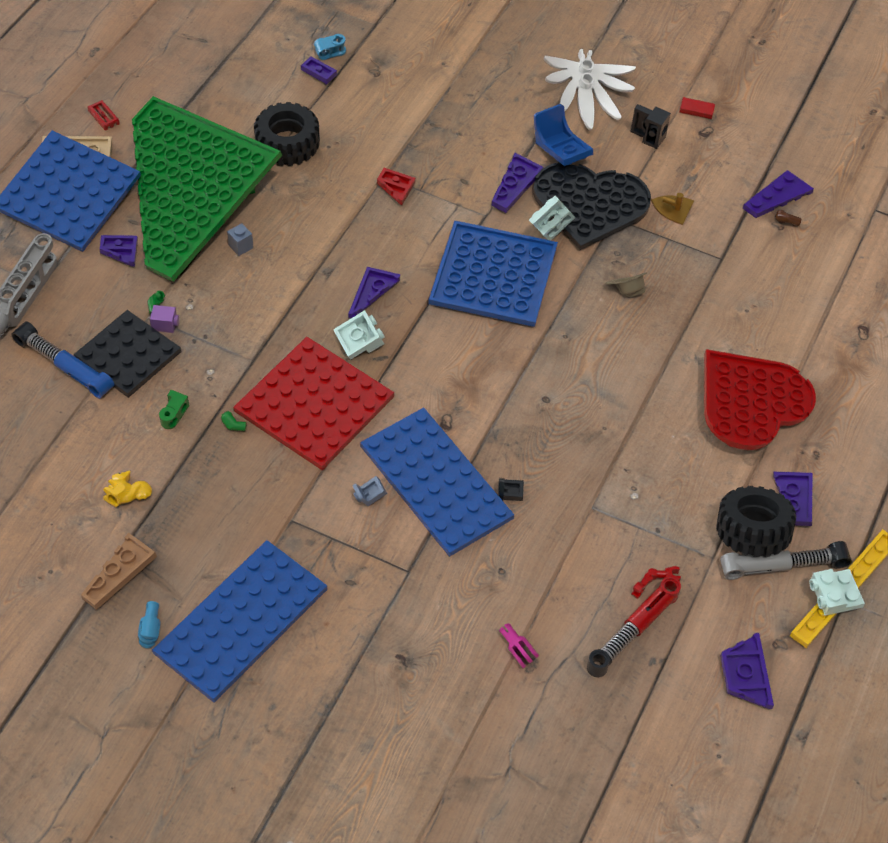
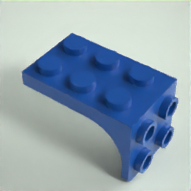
(556, 137)

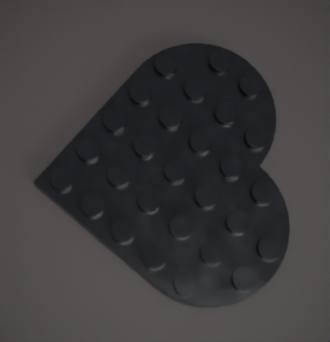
(598, 201)

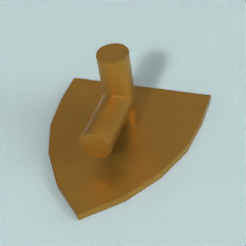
(673, 207)

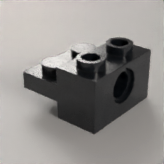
(650, 125)

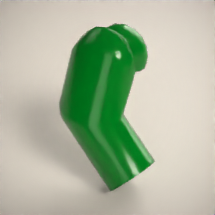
(231, 423)

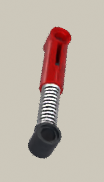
(635, 625)

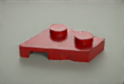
(396, 184)

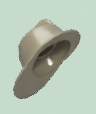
(630, 285)

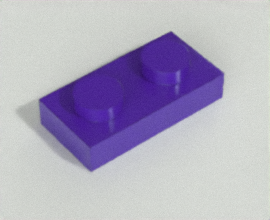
(318, 70)

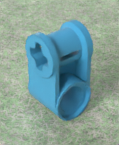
(329, 47)

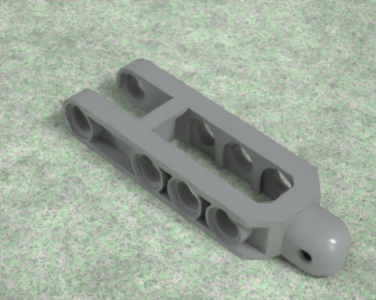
(36, 274)

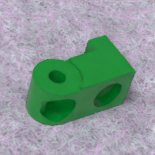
(174, 410)

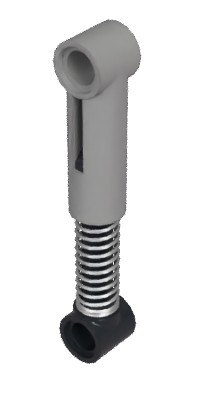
(737, 565)

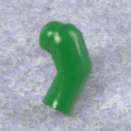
(156, 299)

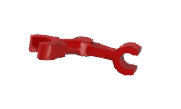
(651, 575)

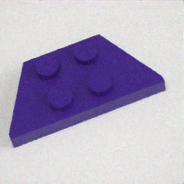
(747, 672)

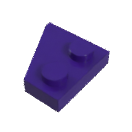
(120, 248)

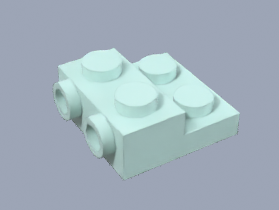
(359, 335)
(836, 591)

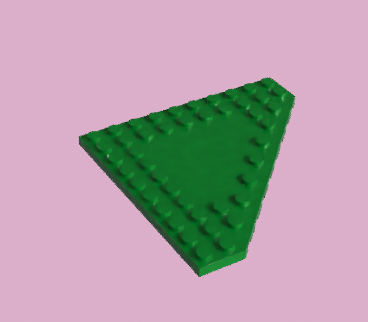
(190, 181)

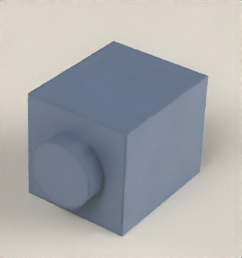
(240, 239)

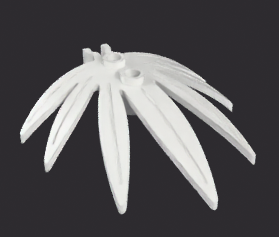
(585, 78)

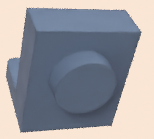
(370, 491)

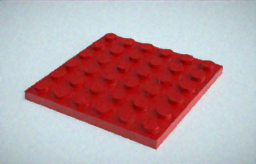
(314, 402)

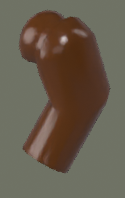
(782, 216)

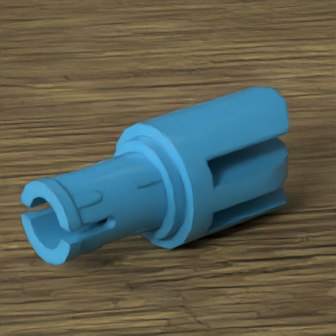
(149, 625)

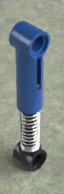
(96, 382)

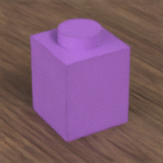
(164, 318)

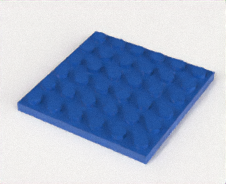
(67, 190)
(493, 273)

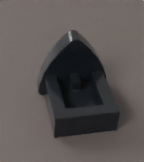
(510, 489)

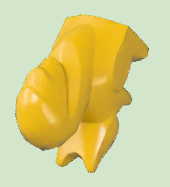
(123, 492)

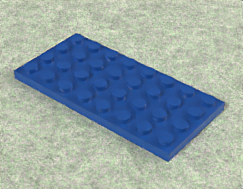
(437, 481)
(239, 620)

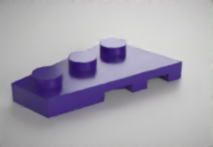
(798, 489)

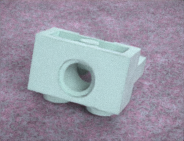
(561, 219)

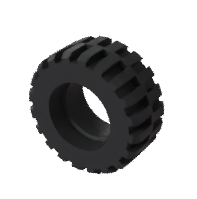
(293, 119)
(756, 521)

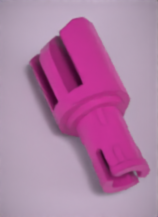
(517, 643)

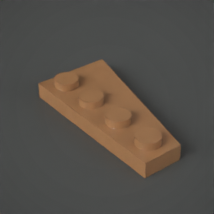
(124, 565)

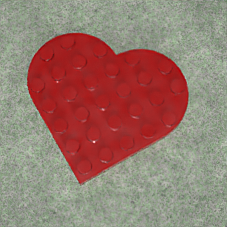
(752, 398)

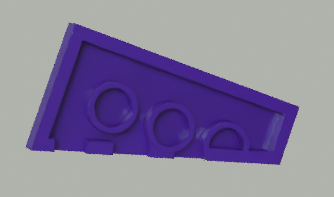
(515, 182)
(777, 193)

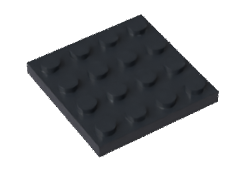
(128, 352)

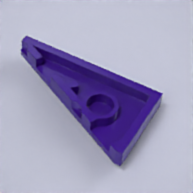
(373, 285)

